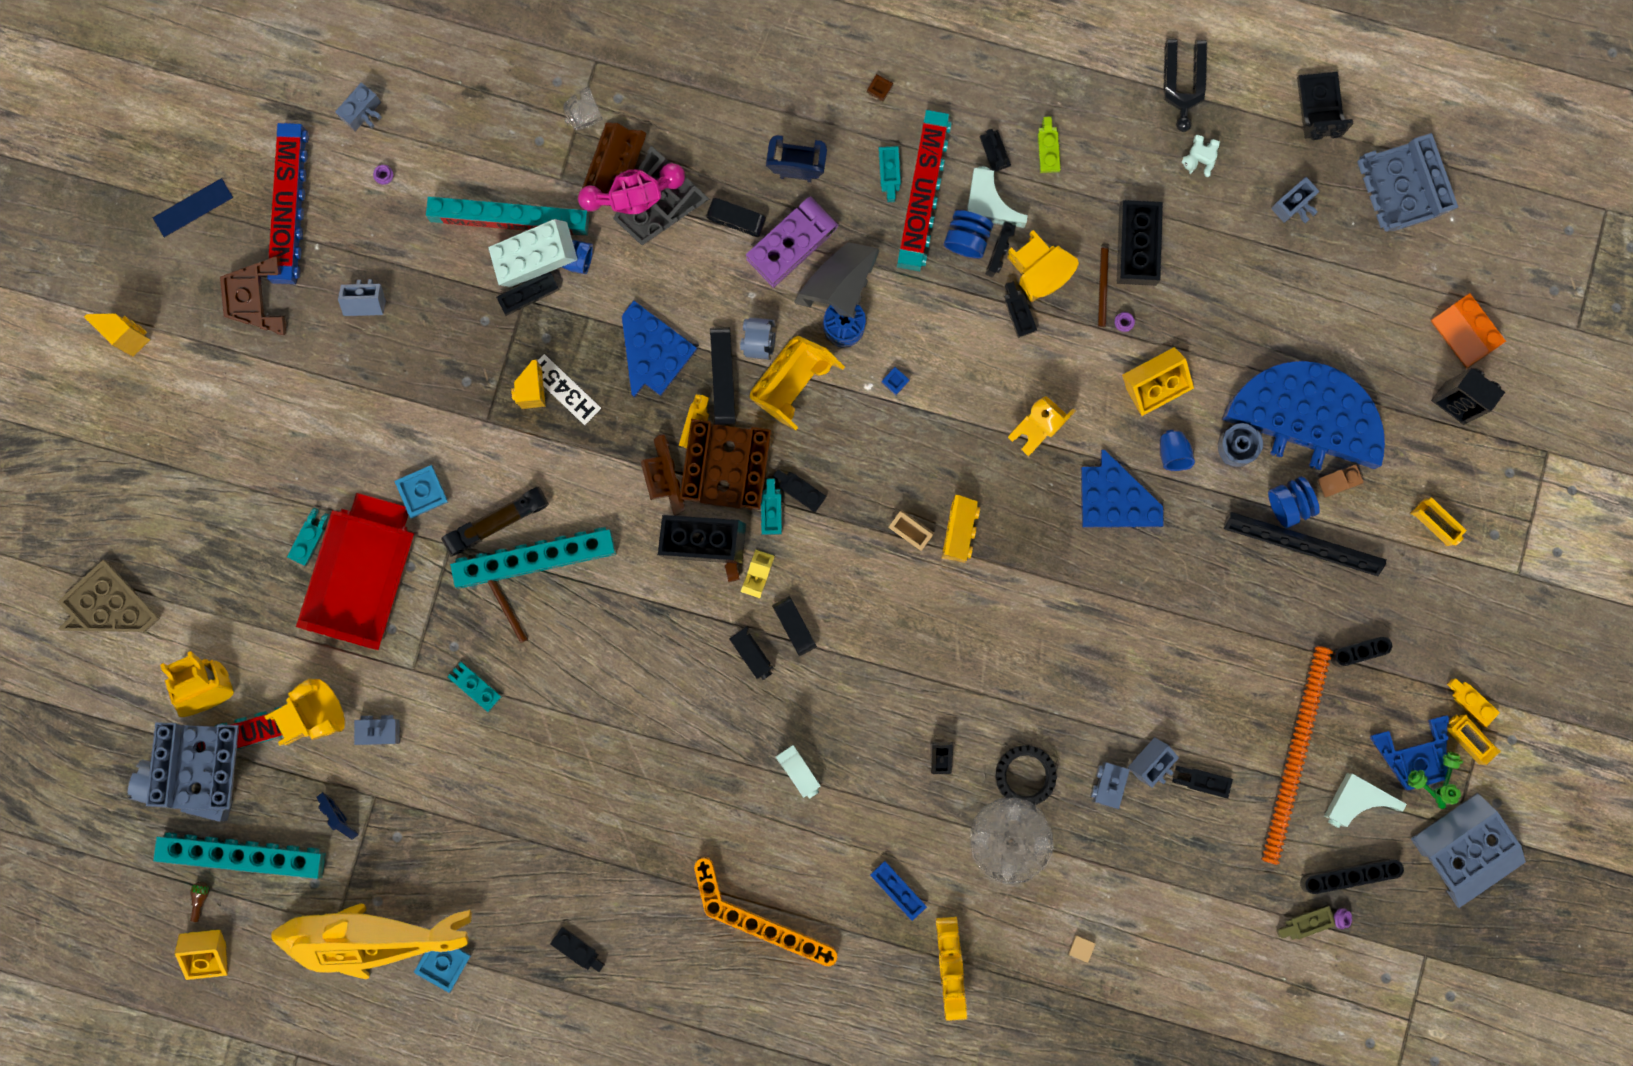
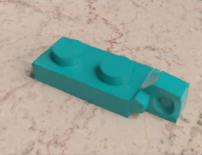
(889, 171)
(771, 510)

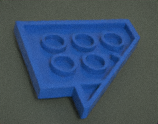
(652, 350)
(1115, 498)

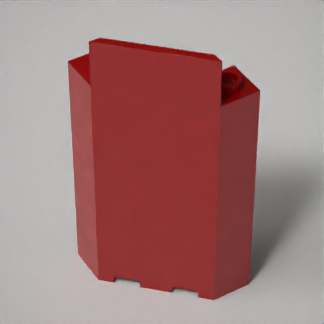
(357, 572)

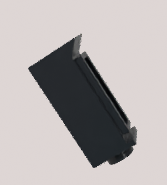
(751, 654)

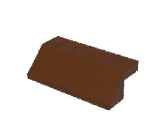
(614, 154)

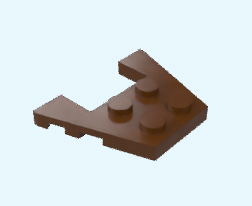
(244, 299)

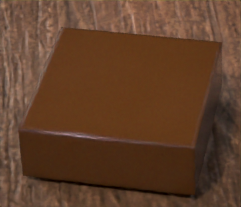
(879, 87)

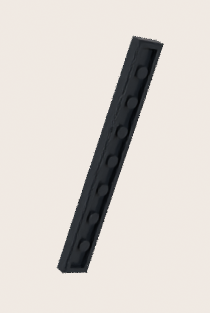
(1304, 544)

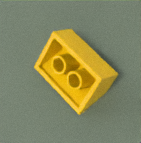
(119, 332)
(1158, 381)
(960, 529)

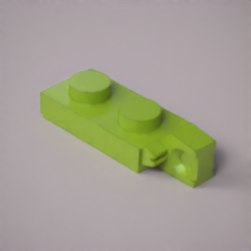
(1048, 147)

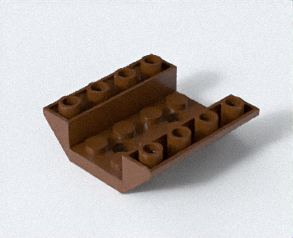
(710, 464)

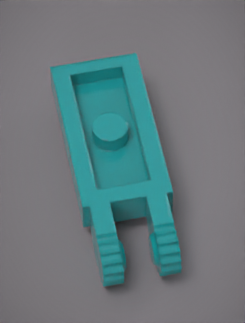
(308, 538)

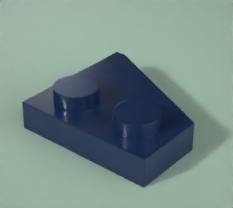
(336, 818)

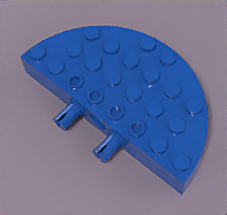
(1312, 409)

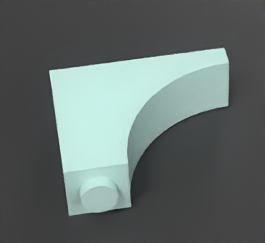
(986, 201)
(799, 772)
(1355, 797)

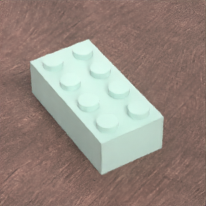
(532, 253)

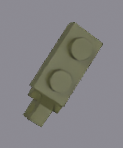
(1307, 923)

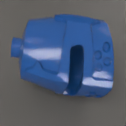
(584, 256)
(1173, 447)

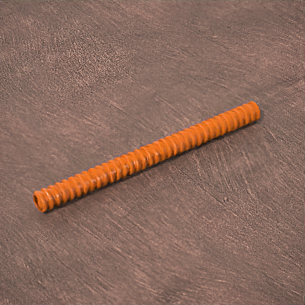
(1297, 755)

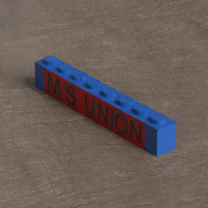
(287, 201)

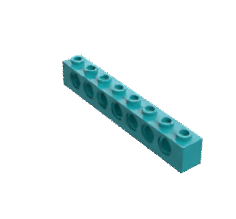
(461, 568)
(166, 853)

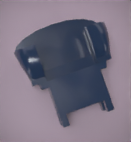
(796, 160)

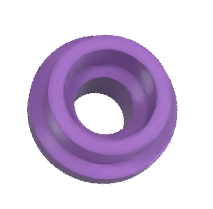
(381, 169)
(1127, 316)
(1342, 918)

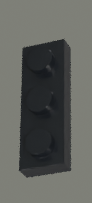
(527, 293)

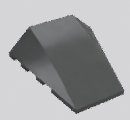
(665, 212)
(840, 279)

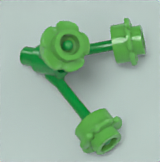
(1448, 792)

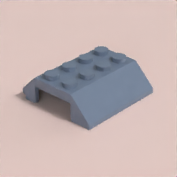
(1407, 184)

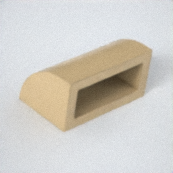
(911, 530)

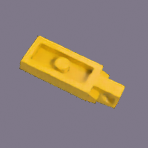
(696, 411)
(1473, 702)

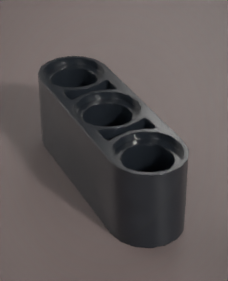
(735, 217)
(794, 626)
(1369, 646)

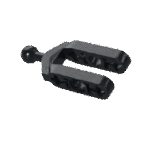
(1181, 100)

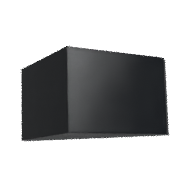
(941, 757)

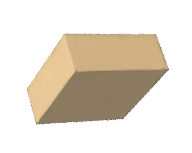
(1081, 948)

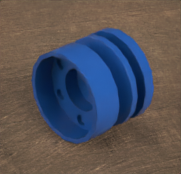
(968, 234)
(846, 334)
(1293, 501)

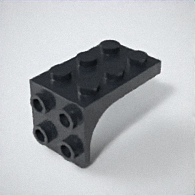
(1322, 106)

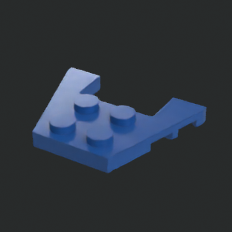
(1419, 757)

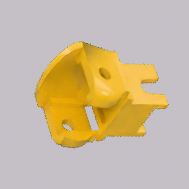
(1042, 267)
(1040, 424)
(190, 687)
(310, 712)

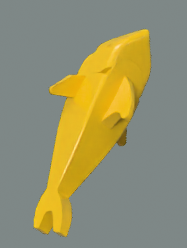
(359, 941)

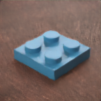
(421, 491)
(443, 967)

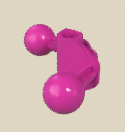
(632, 190)

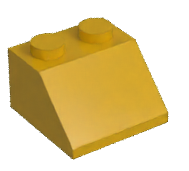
(529, 387)
(202, 954)

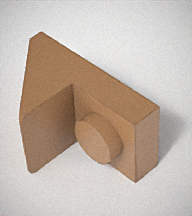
(1340, 481)

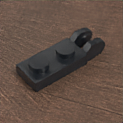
(1205, 782)

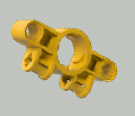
(951, 968)

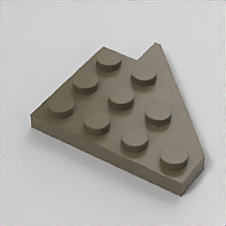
(105, 604)

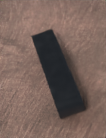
(722, 375)
(1361, 878)

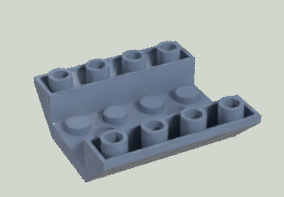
(179, 766)
(1464, 835)

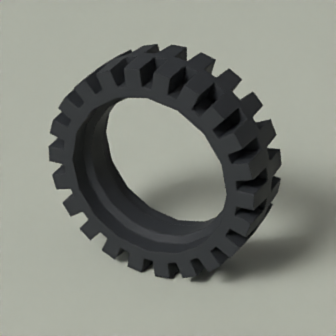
(1043, 757)

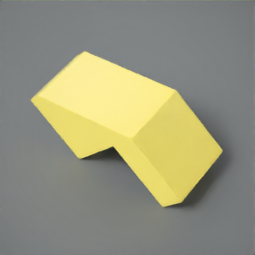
(757, 573)

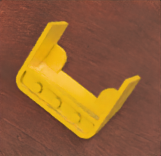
(789, 376)

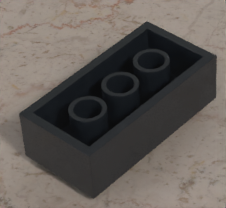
(1143, 224)
(1468, 396)
(683, 537)

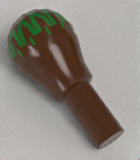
(199, 893)

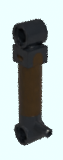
(473, 533)

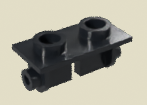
(995, 150)

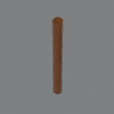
(1103, 287)
(507, 611)

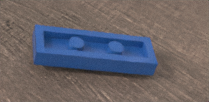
(898, 890)

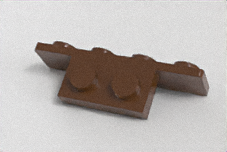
(661, 476)

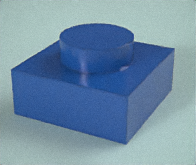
(895, 381)

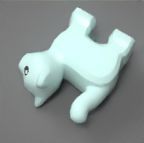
(1201, 153)

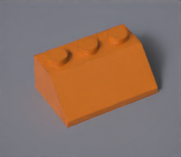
(1468, 330)

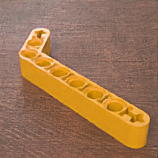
(763, 923)

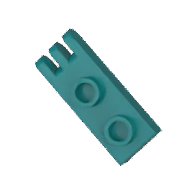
(475, 687)

